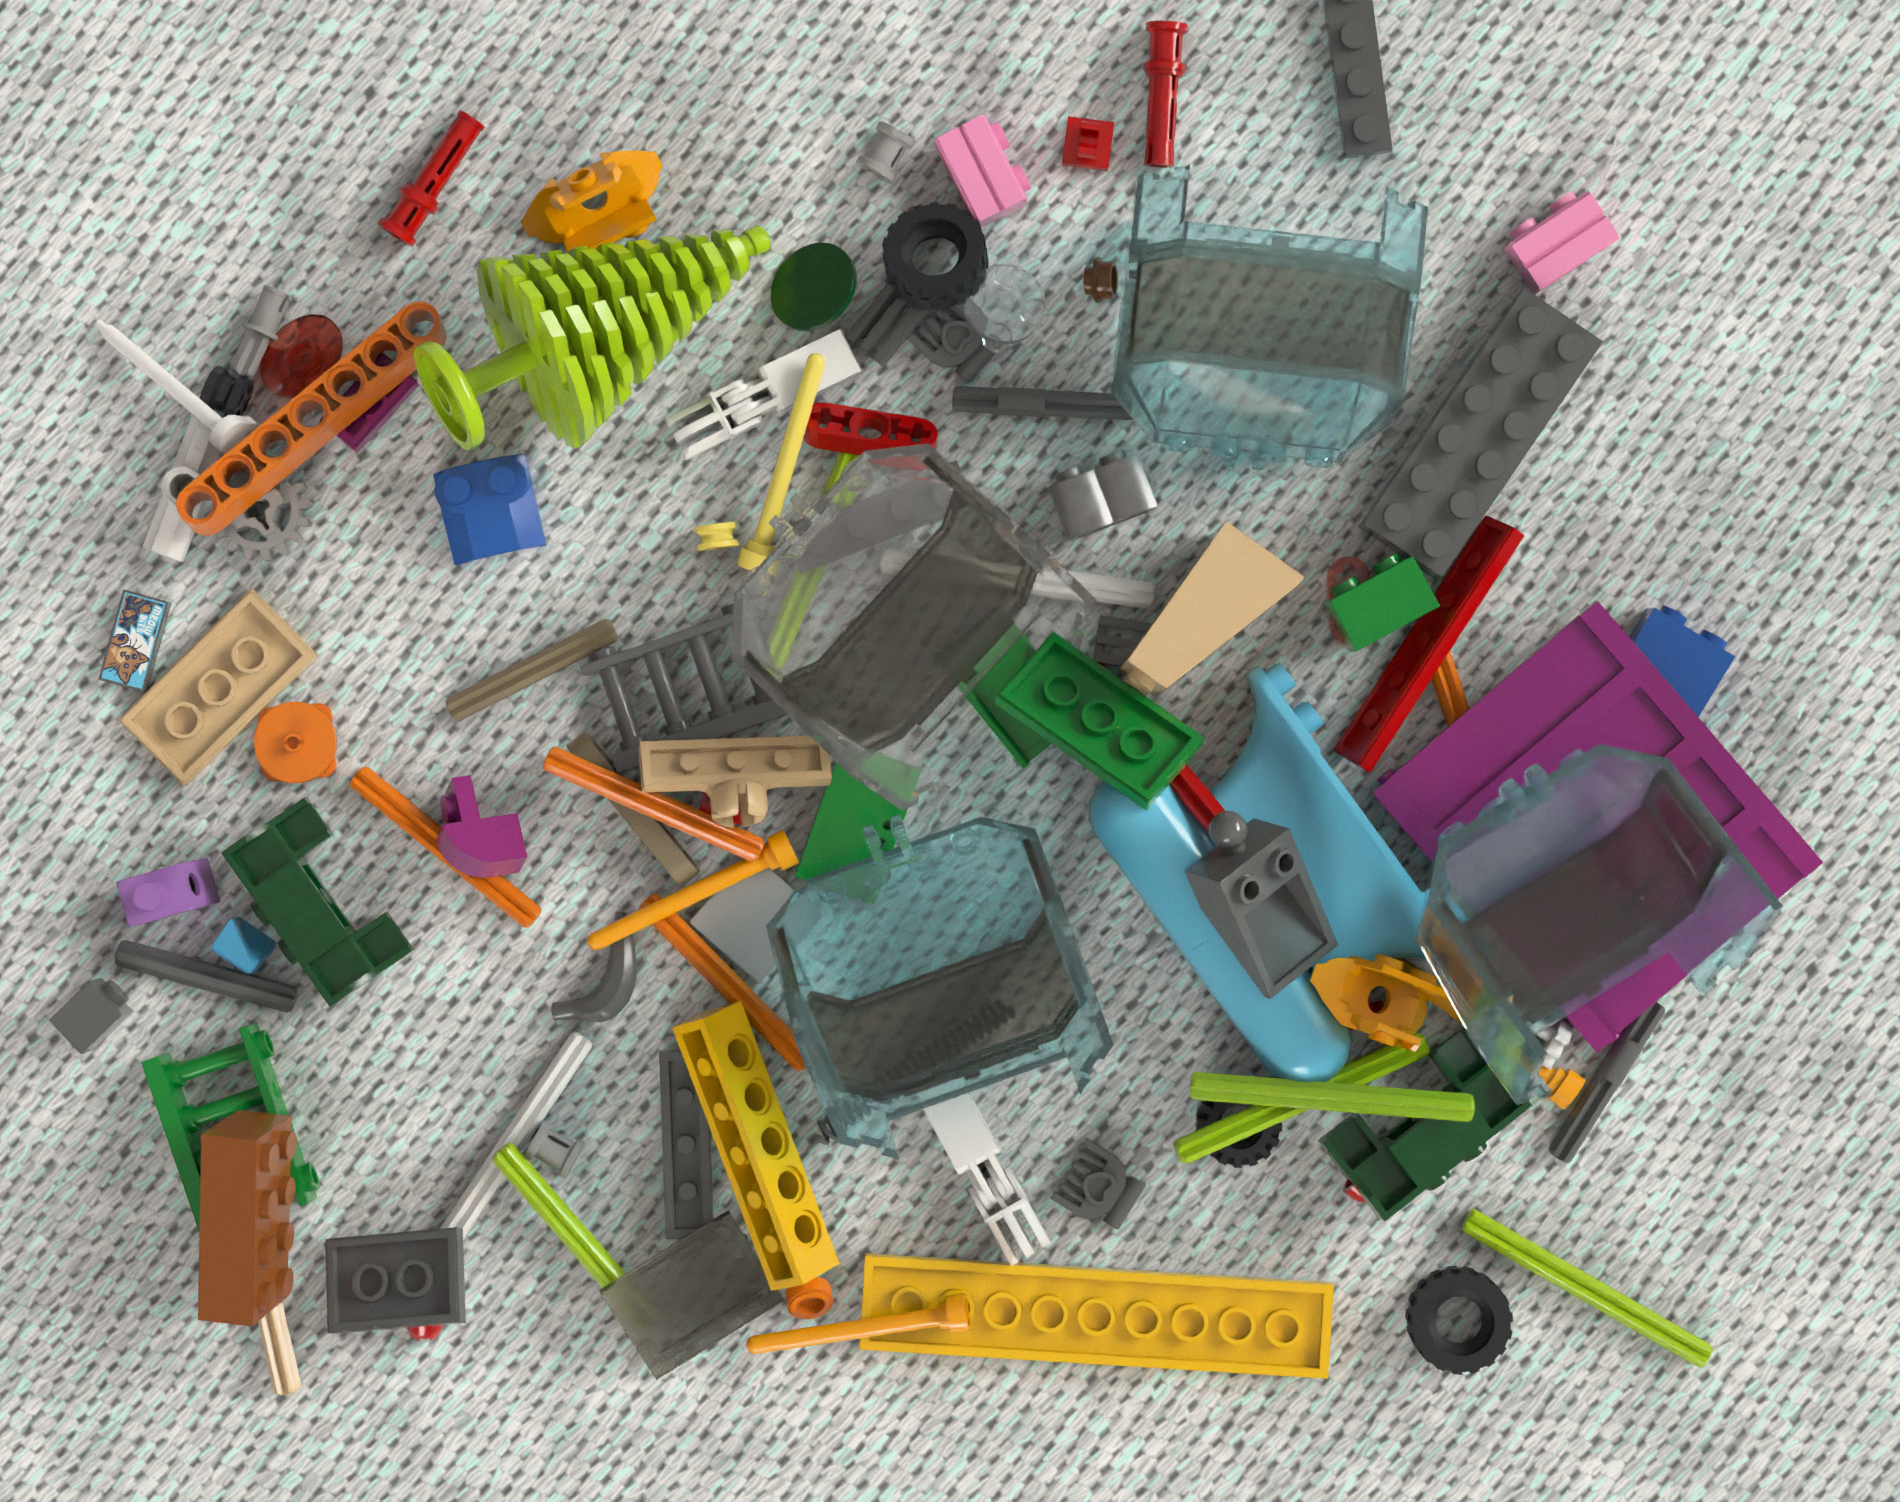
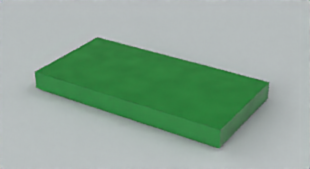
(1099, 720)

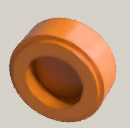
(810, 1299)

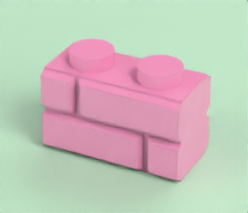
(982, 171)
(1561, 241)

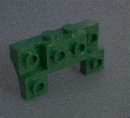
(304, 912)
(1423, 1150)

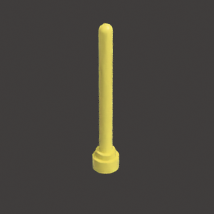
(761, 546)

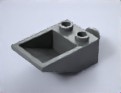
(1261, 900)

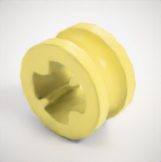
(716, 536)

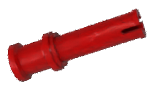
(1163, 70)
(420, 197)

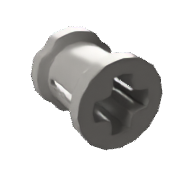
(885, 152)
(554, 1149)

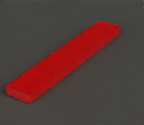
(1428, 643)

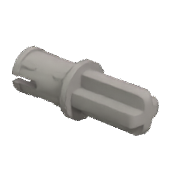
(260, 331)

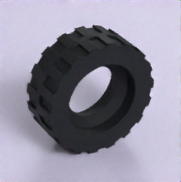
(930, 223)
(1479, 1350)

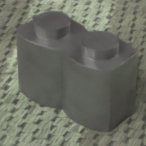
(1102, 496)

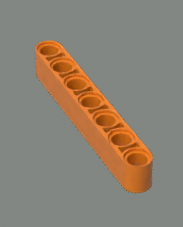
(302, 440)

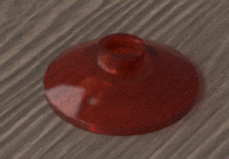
(301, 354)

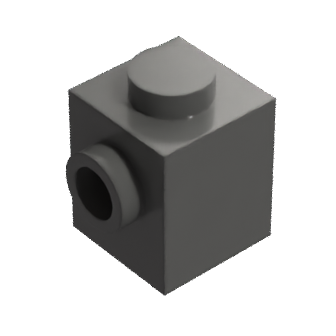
(92, 1014)

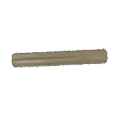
(531, 670)

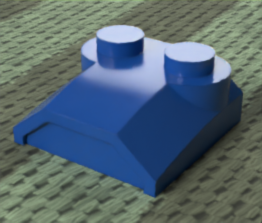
(489, 508)

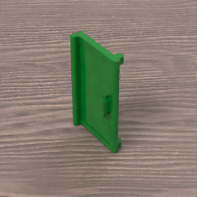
(1017, 737)
(838, 824)

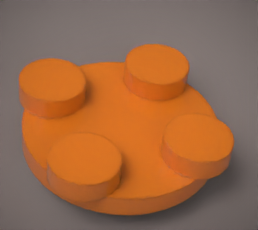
(296, 742)

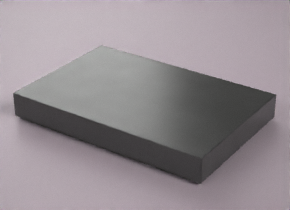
(395, 1280)

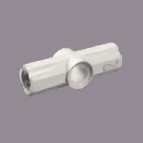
(168, 531)

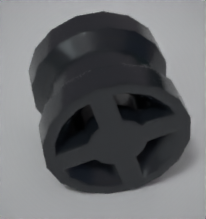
(226, 392)

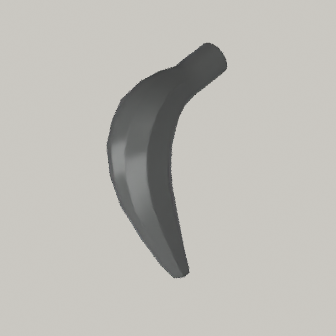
(613, 990)

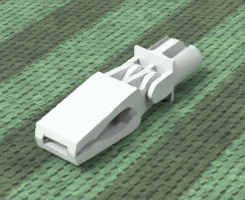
(781, 383)
(968, 1144)

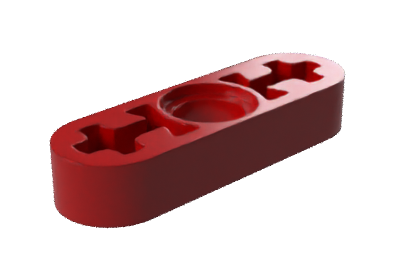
(851, 442)

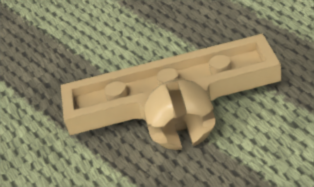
(733, 771)

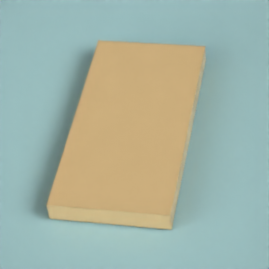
(218, 687)

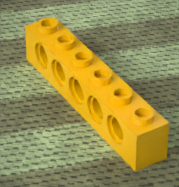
(756, 1146)

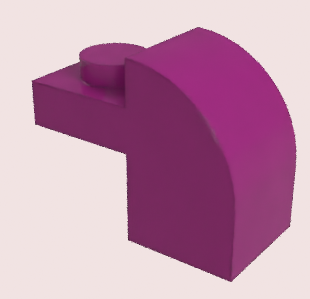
(475, 844)

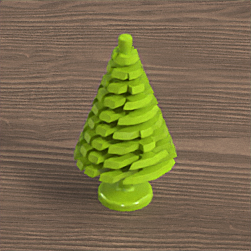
(584, 326)

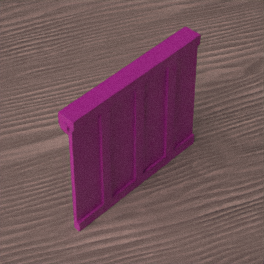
(1572, 695)

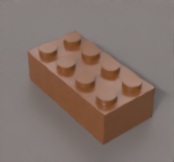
(245, 1217)

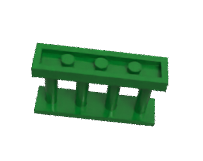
(184, 1120)

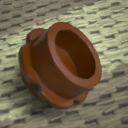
(1101, 280)

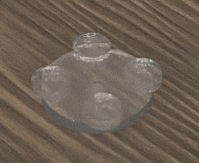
(1006, 307)

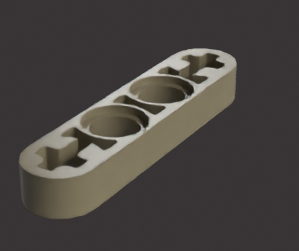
(650, 831)

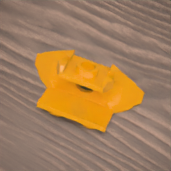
(628, 183)
(1345, 990)

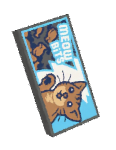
(135, 641)

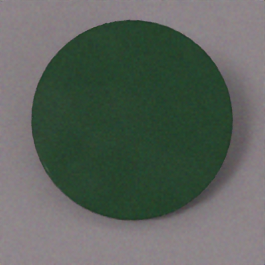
(813, 287)

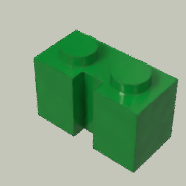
(1380, 603)

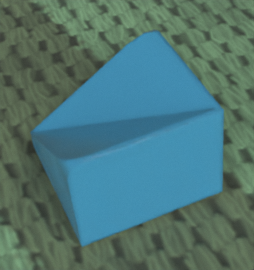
(243, 945)

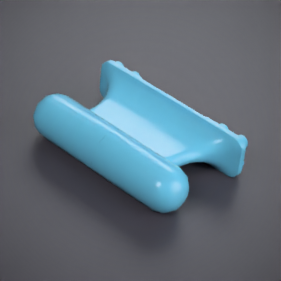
(1353, 871)

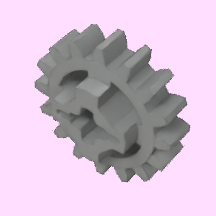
(272, 529)

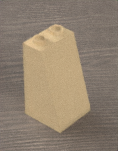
(1214, 601)

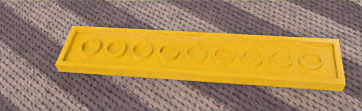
(1107, 1315)

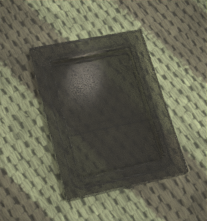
(691, 1295)

